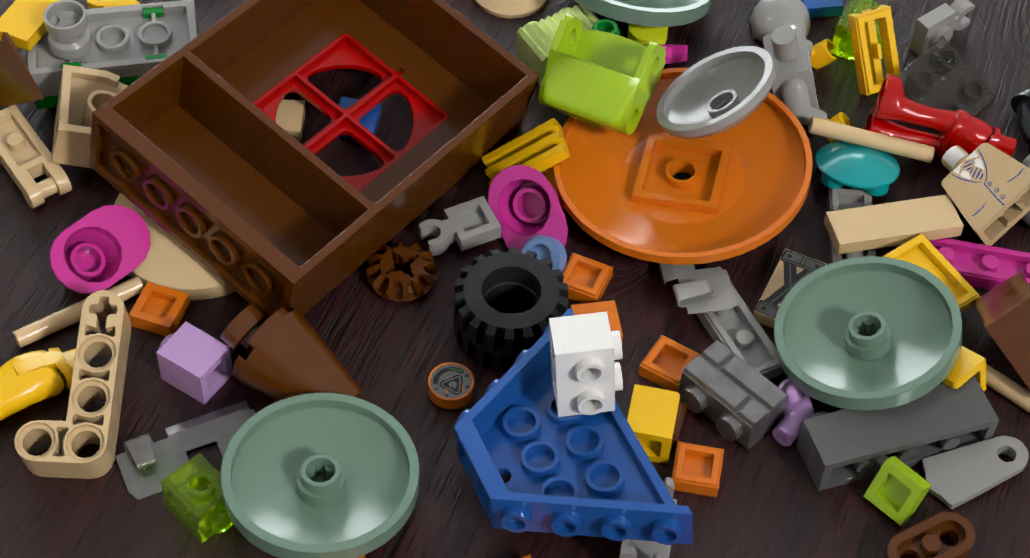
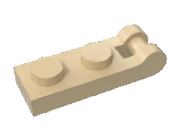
(27, 158)

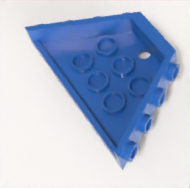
(564, 471)

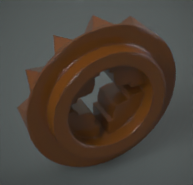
(398, 285)

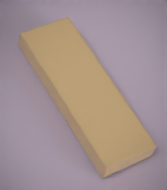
(892, 223)

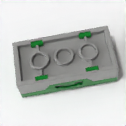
(124, 42)

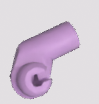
(798, 408)

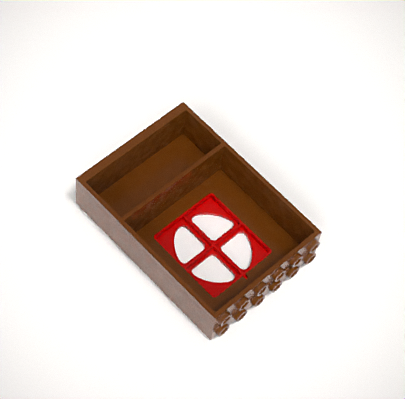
(254, 204)

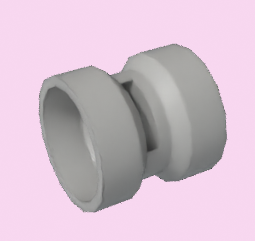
(67, 29)

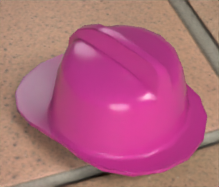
(526, 206)
(100, 249)

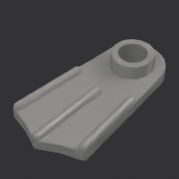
(973, 469)

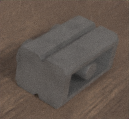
(732, 395)

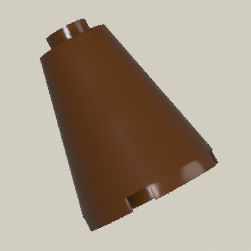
(292, 360)

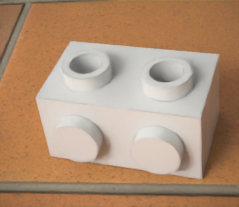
(584, 364)

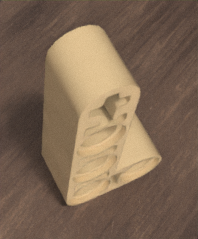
(86, 386)

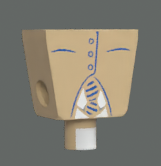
(987, 189)

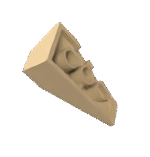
(80, 94)

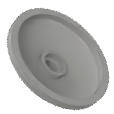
(717, 92)

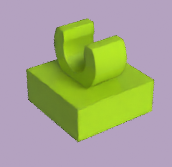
(897, 490)

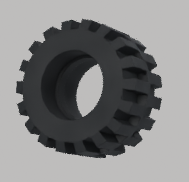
(500, 281)

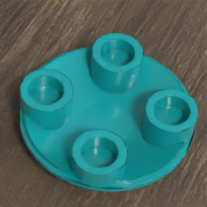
(856, 167)

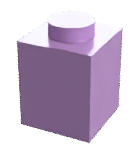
(194, 362)

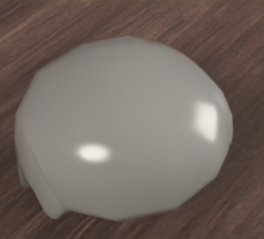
(776, 13)

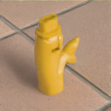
(34, 378)

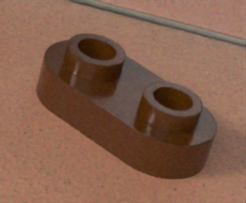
(242, 328)
(925, 538)

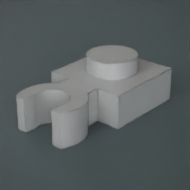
(940, 22)
(464, 224)

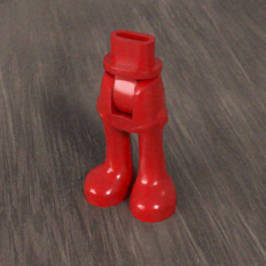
(954, 126)

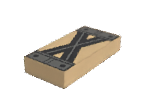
(788, 272)

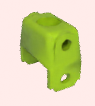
(600, 76)

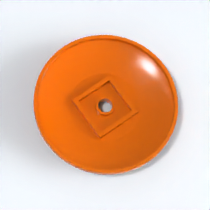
(739, 192)

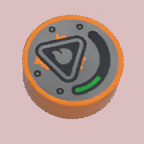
(450, 385)

